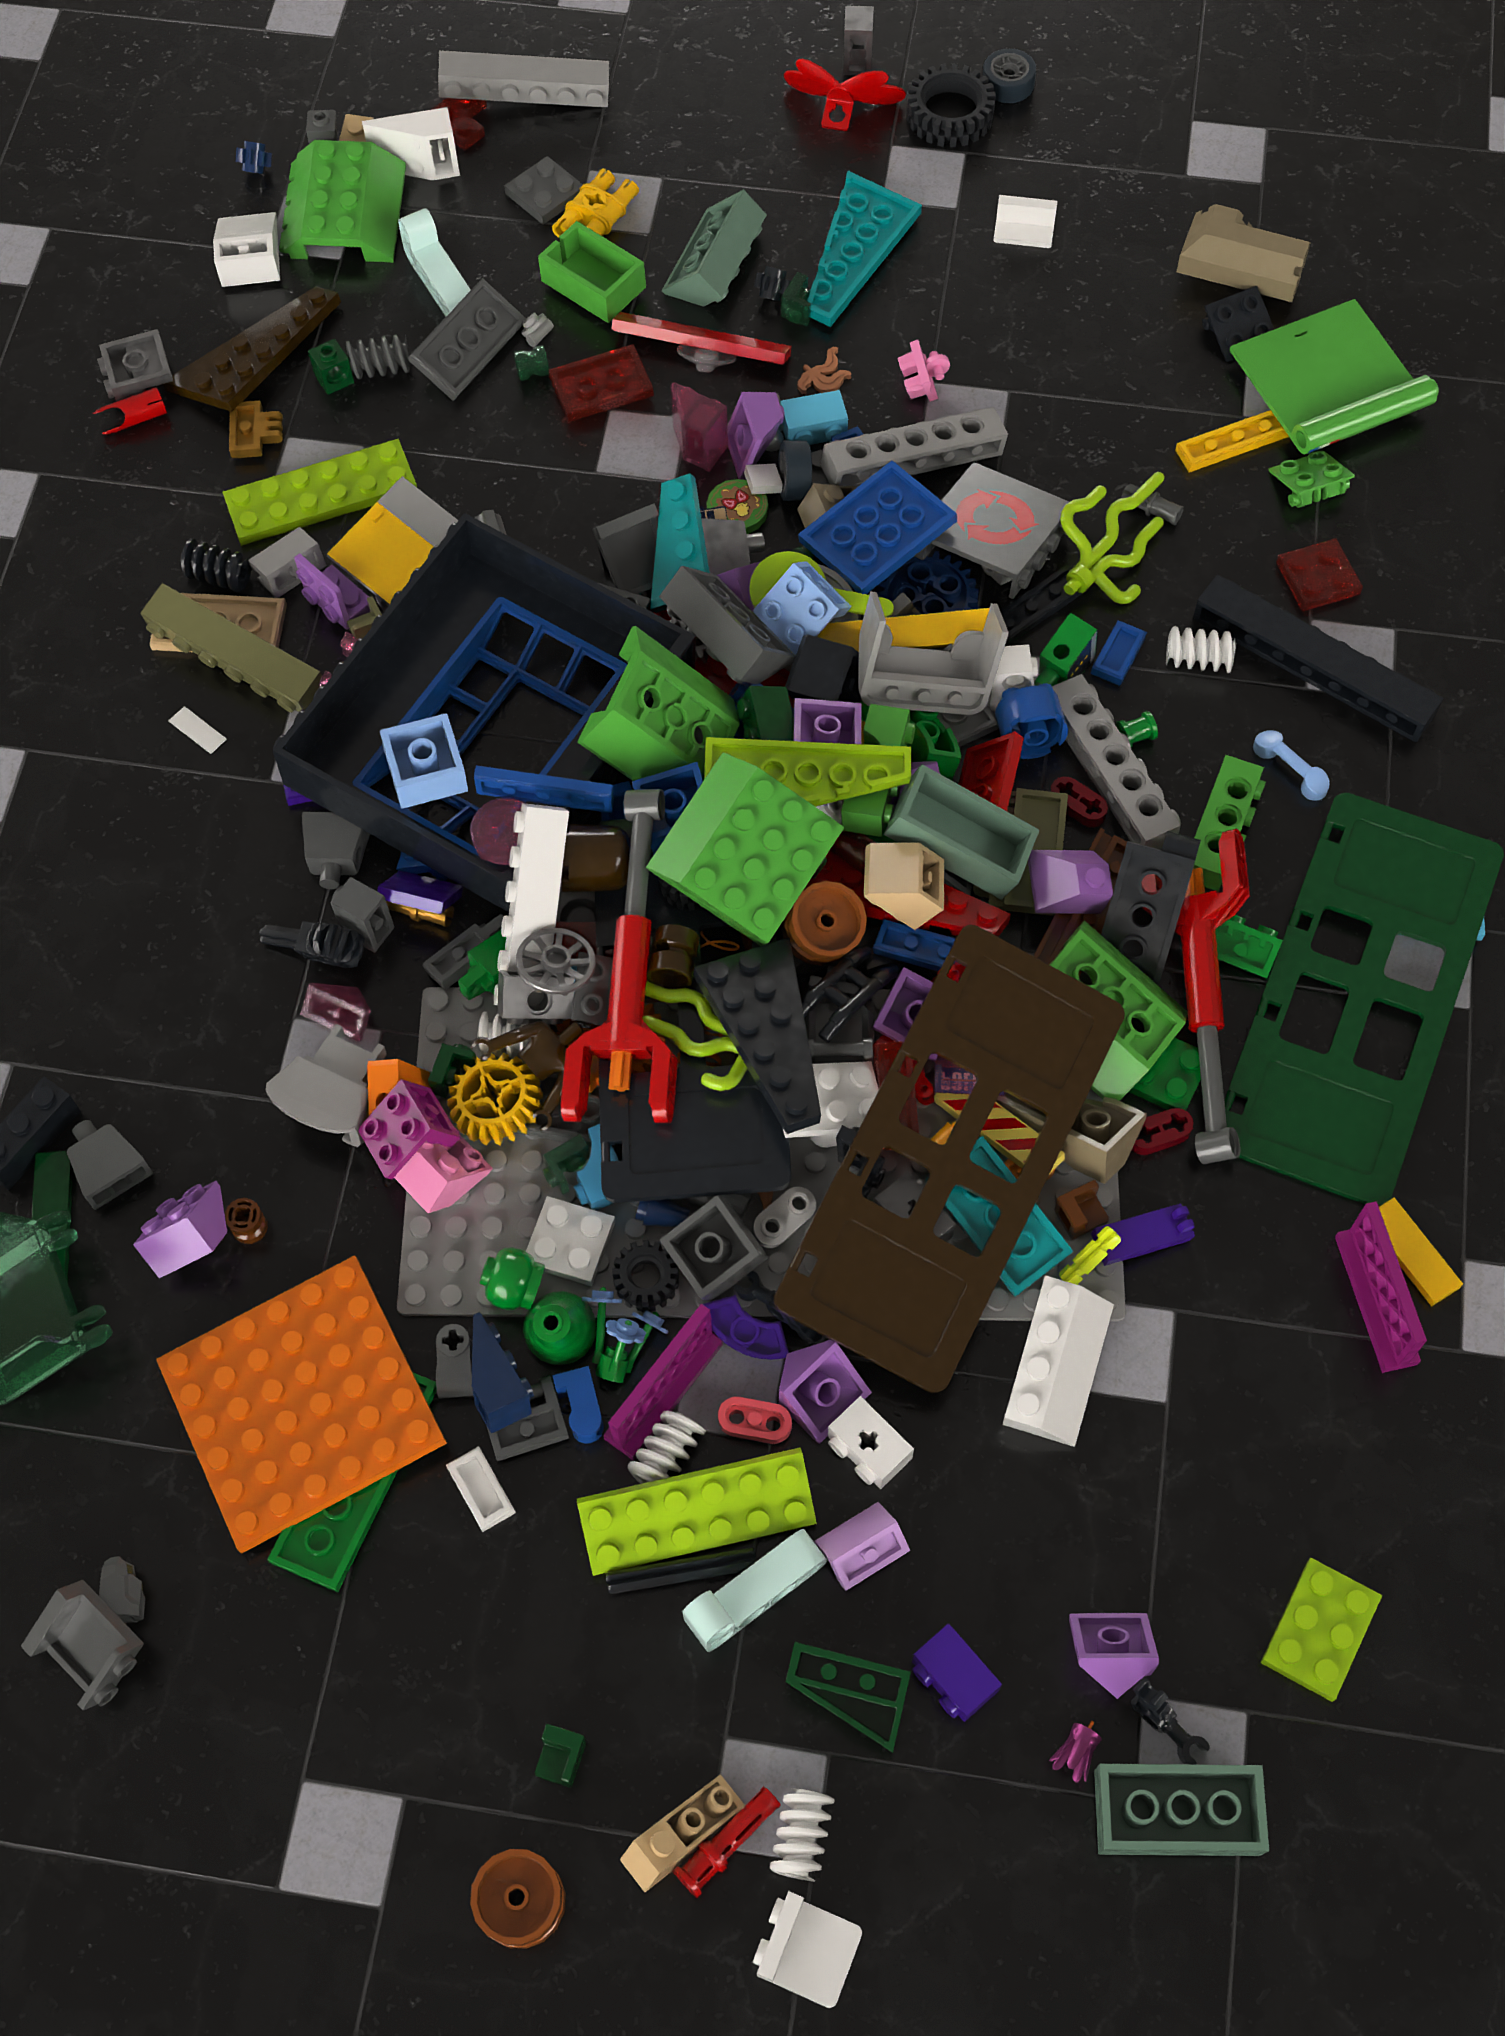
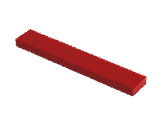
(701, 338)

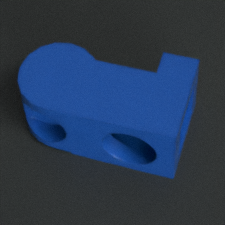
(585, 1416)

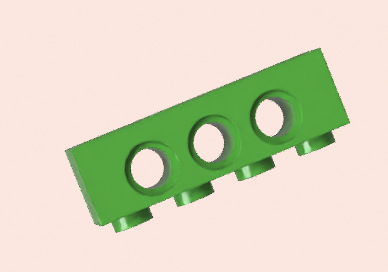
(1236, 779)

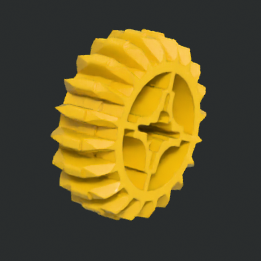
(474, 1099)

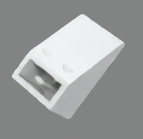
(420, 140)
(247, 249)

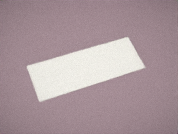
(197, 730)

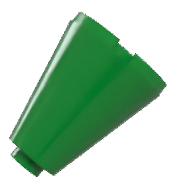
(573, 1334)

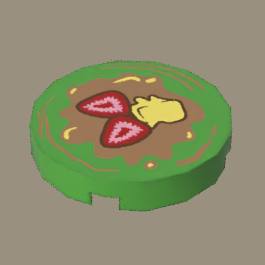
(740, 503)

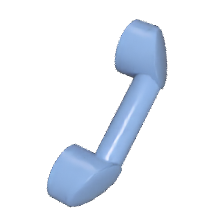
(1315, 782)

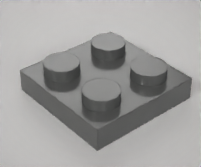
(543, 189)

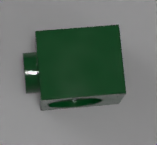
(331, 366)

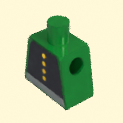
(1067, 652)

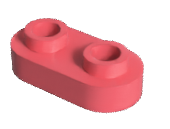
(756, 1416)

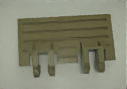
(1048, 814)

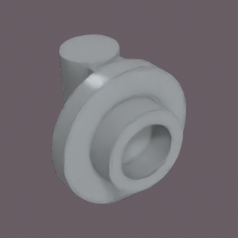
(536, 328)

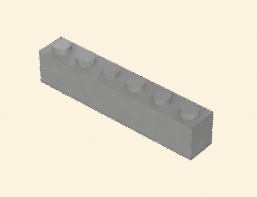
(523, 79)

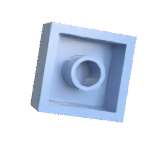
(424, 760)

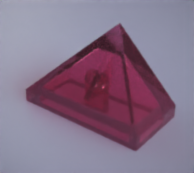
(339, 1006)

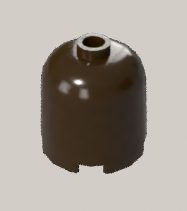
(595, 858)

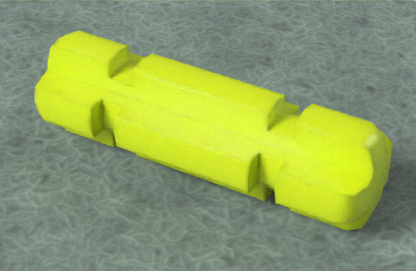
(1090, 1256)

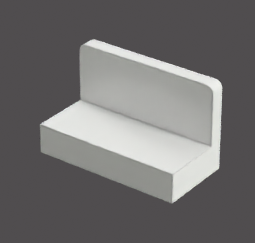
(1025, 221)

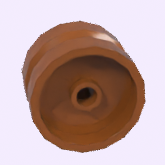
(841, 913)
(537, 1915)

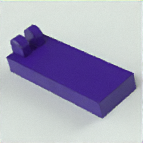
(1149, 1233)

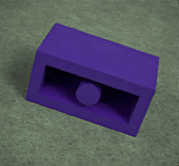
(955, 1673)

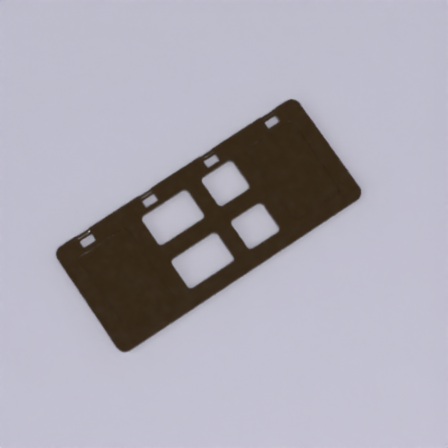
(887, 1279)

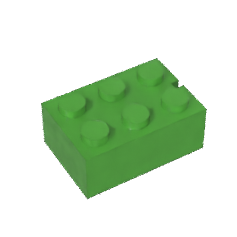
(592, 271)

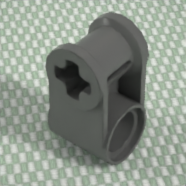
(455, 1366)

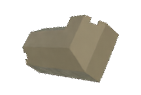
(1242, 256)

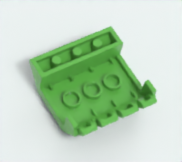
(343, 198)

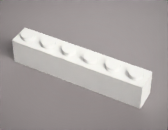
(534, 885)

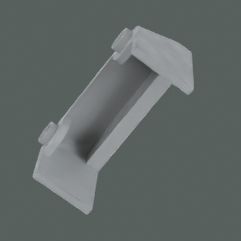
(929, 678)

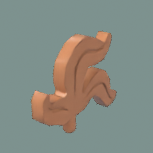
(816, 375)

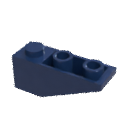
(495, 1385)

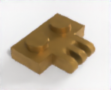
(252, 428)

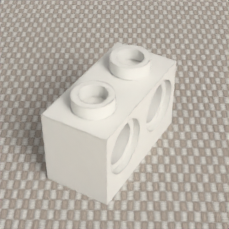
(1014, 670)

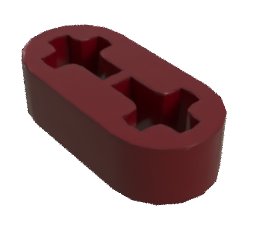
(1081, 800)
(1164, 1139)

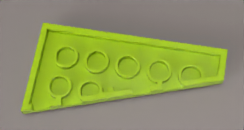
(817, 769)

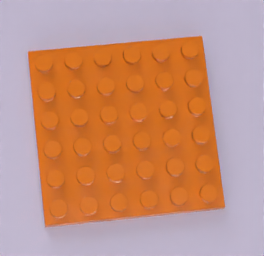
(299, 1403)

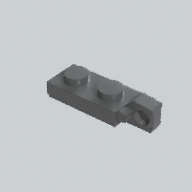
(452, 960)

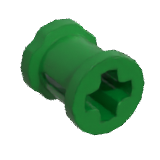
(1139, 728)

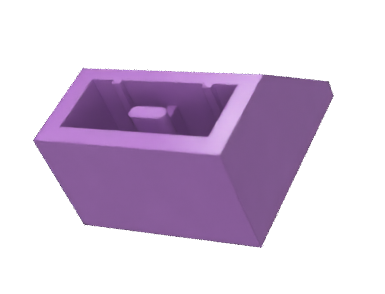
(183, 1229)

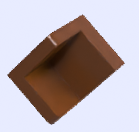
(1081, 1210)

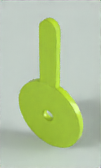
(774, 567)

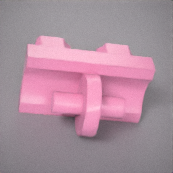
(926, 367)

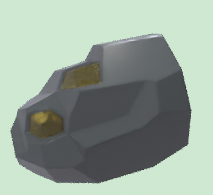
(122, 1590)

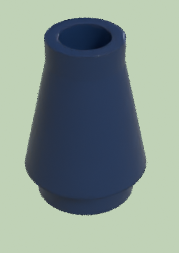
(661, 1213)

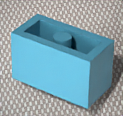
(814, 417)

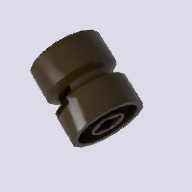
(673, 956)

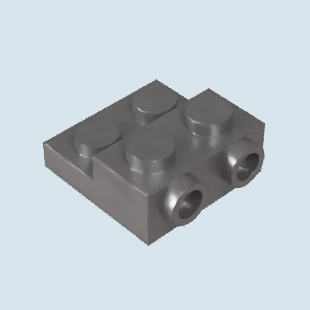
(134, 364)

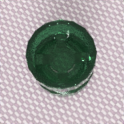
(531, 363)

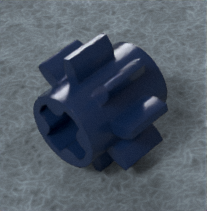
(253, 157)

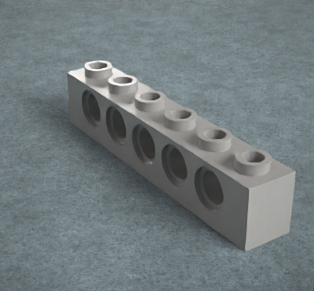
(916, 447)
(1110, 779)

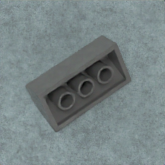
(725, 626)

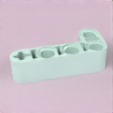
(431, 260)
(743, 1599)

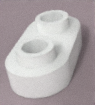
(784, 1216)

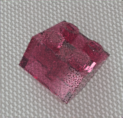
(699, 426)

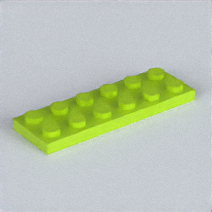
(316, 492)
(696, 1511)

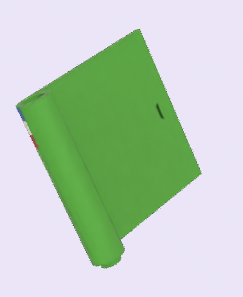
(1331, 377)

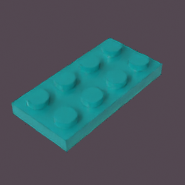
(1039, 1244)

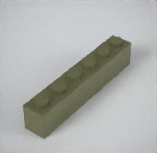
(231, 648)

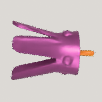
(1077, 1750)

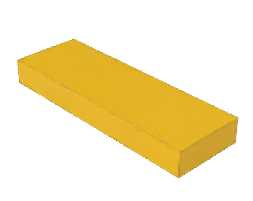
(1418, 1256)

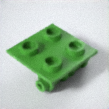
(1313, 478)

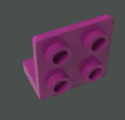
(403, 1125)

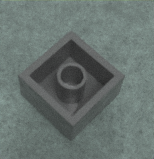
(714, 1248)

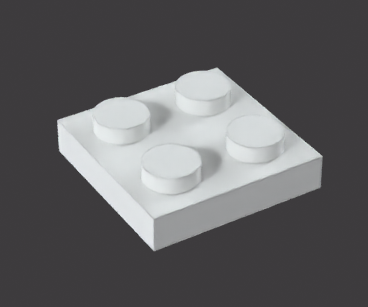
(570, 1240)

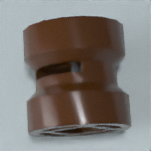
(249, 1228)

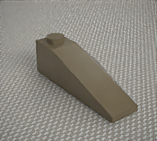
(1098, 1137)

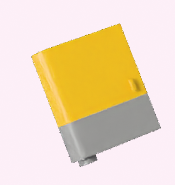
(392, 540)

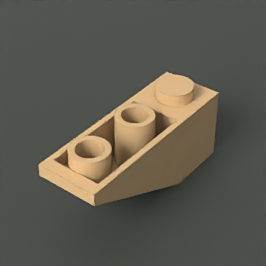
(680, 1833)

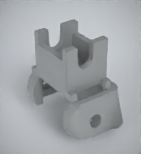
(329, 1088)

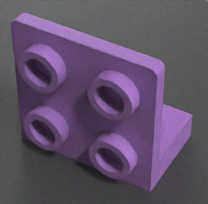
(331, 591)

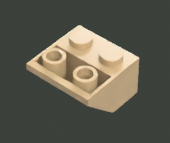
(905, 881)

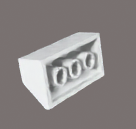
(1058, 1361)

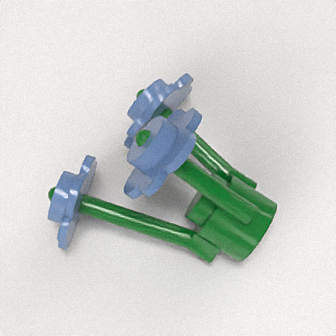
(614, 1362)

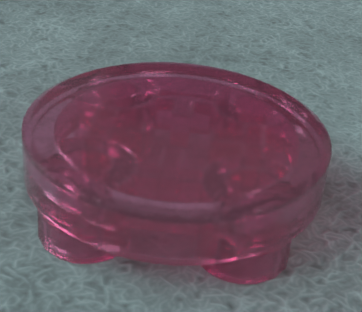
(493, 829)

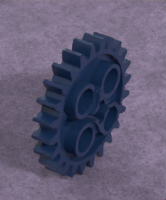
(931, 591)

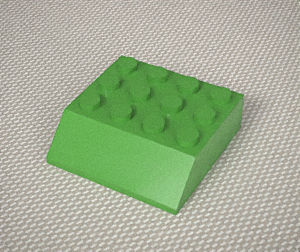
(745, 847)

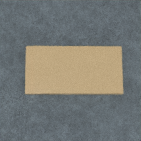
(255, 614)

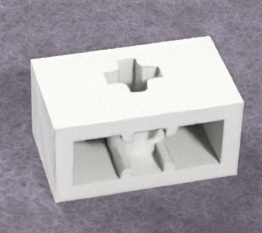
(864, 1423)

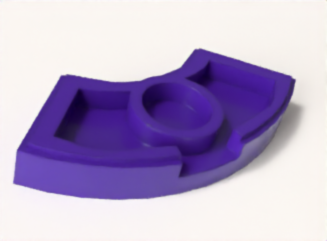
(746, 1333)

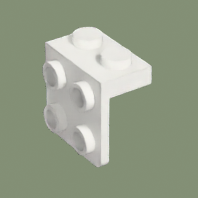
(807, 1950)

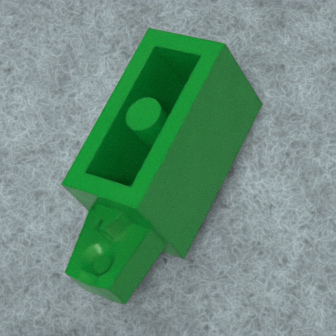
(483, 969)

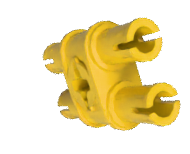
(597, 207)

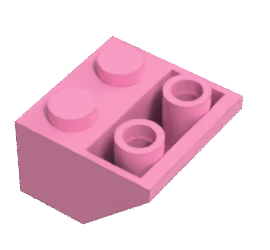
(442, 1174)

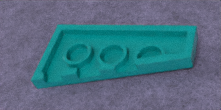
(679, 535)

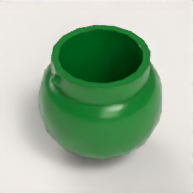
(511, 1279)

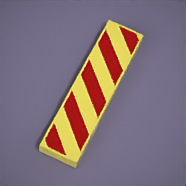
(1000, 1130)

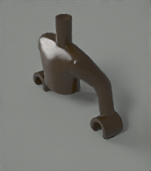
(542, 1054)

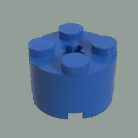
(1035, 716)

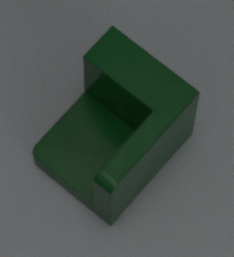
(560, 1755)

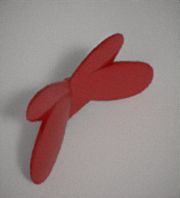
(864, 87)

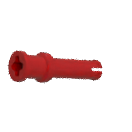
(714, 1853)

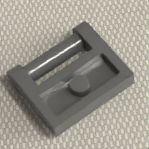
(534, 1431)

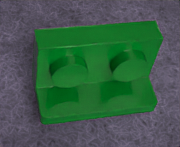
(1247, 947)

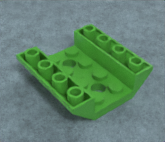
(658, 738)
(1141, 998)

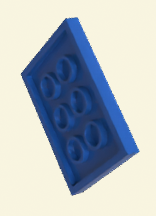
(877, 528)

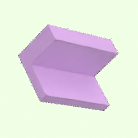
(863, 1545)

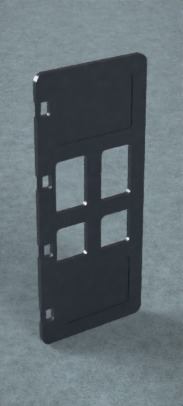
(716, 1137)

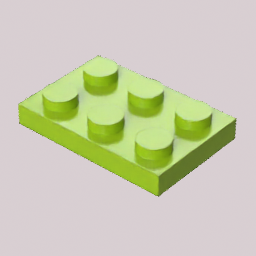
(1321, 1629)

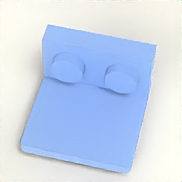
(800, 605)

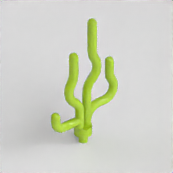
(1090, 566)
(693, 1048)

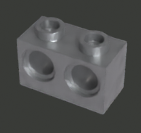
(858, 39)

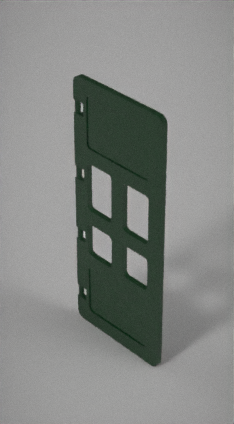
(1319, 1111)

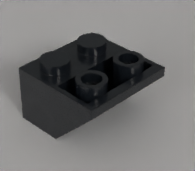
(824, 671)

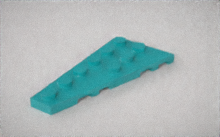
(859, 239)

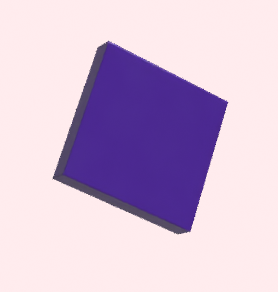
(420, 892)

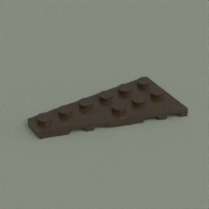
(243, 362)

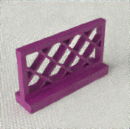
(1381, 1291)
(664, 1383)

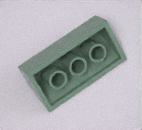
(716, 250)

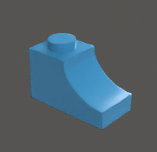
(589, 1179)

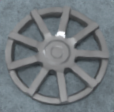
(555, 961)

